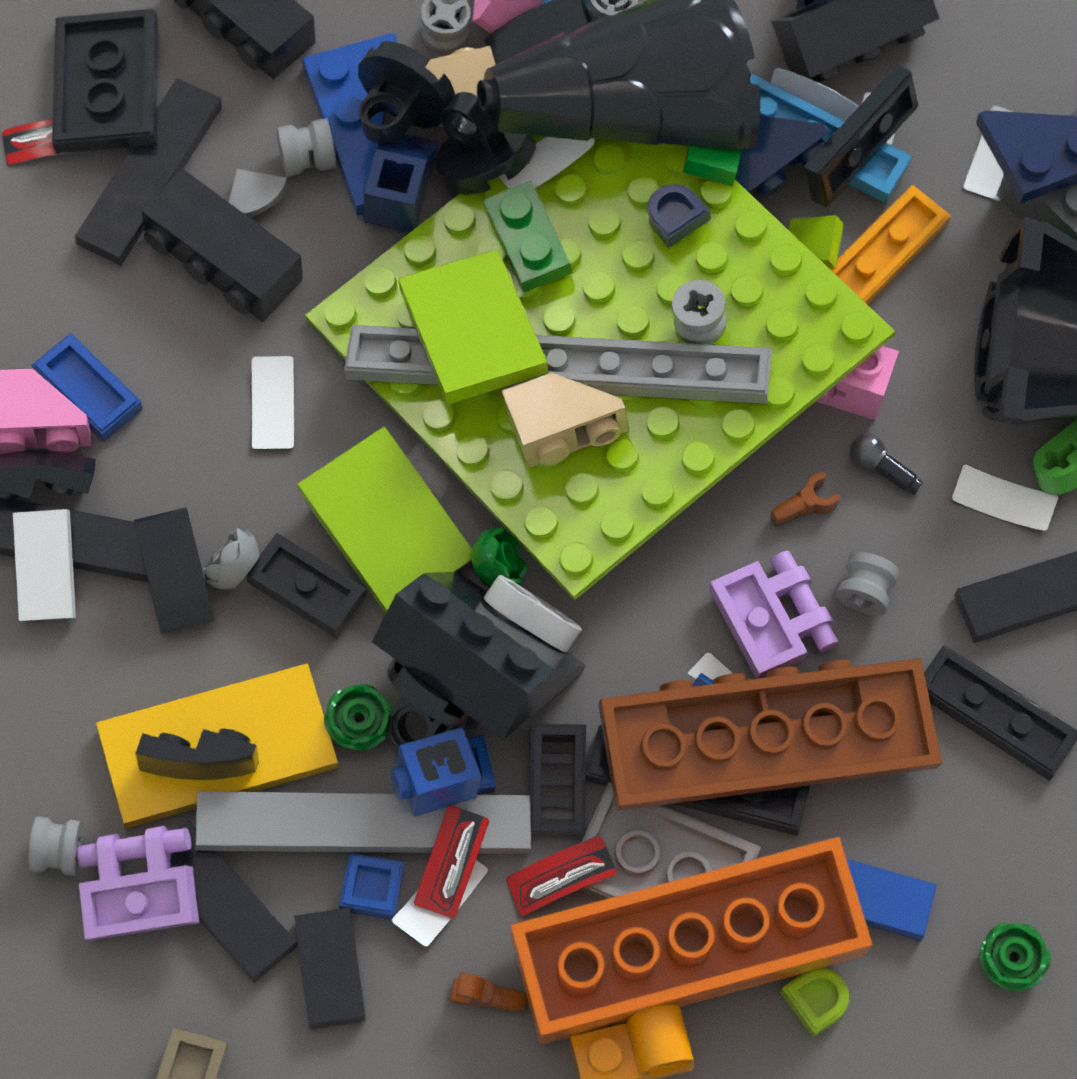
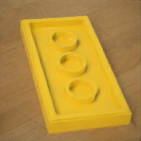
(273, 710)

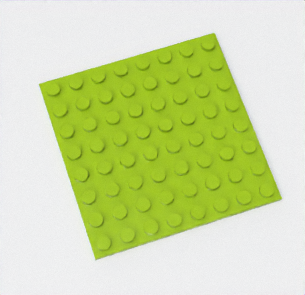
(614, 497)

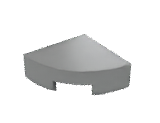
(256, 191)

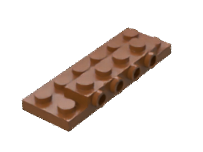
(768, 732)

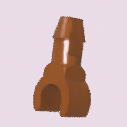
(805, 502)
(477, 991)

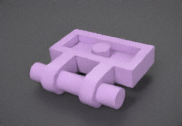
(761, 623)
(142, 900)

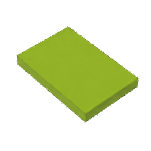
(473, 326)
(384, 517)

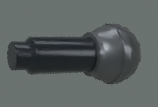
(870, 453)

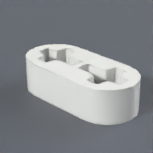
(532, 613)

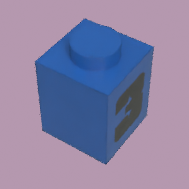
(436, 772)

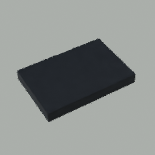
(105, 81)

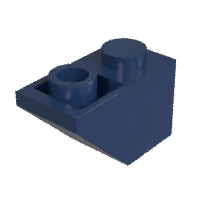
(779, 149)
(399, 183)

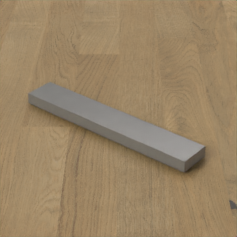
(347, 823)

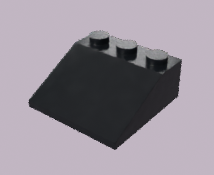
(473, 652)

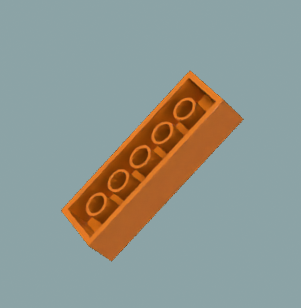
(690, 940)

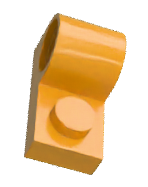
(645, 1047)

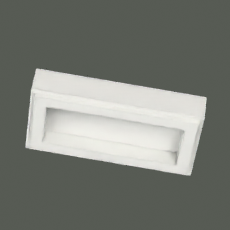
(44, 565)

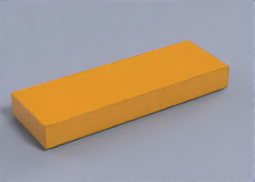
(891, 243)

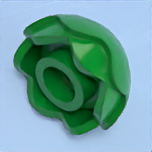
(496, 555)
(356, 701)
(1018, 940)

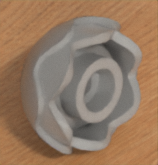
(233, 561)

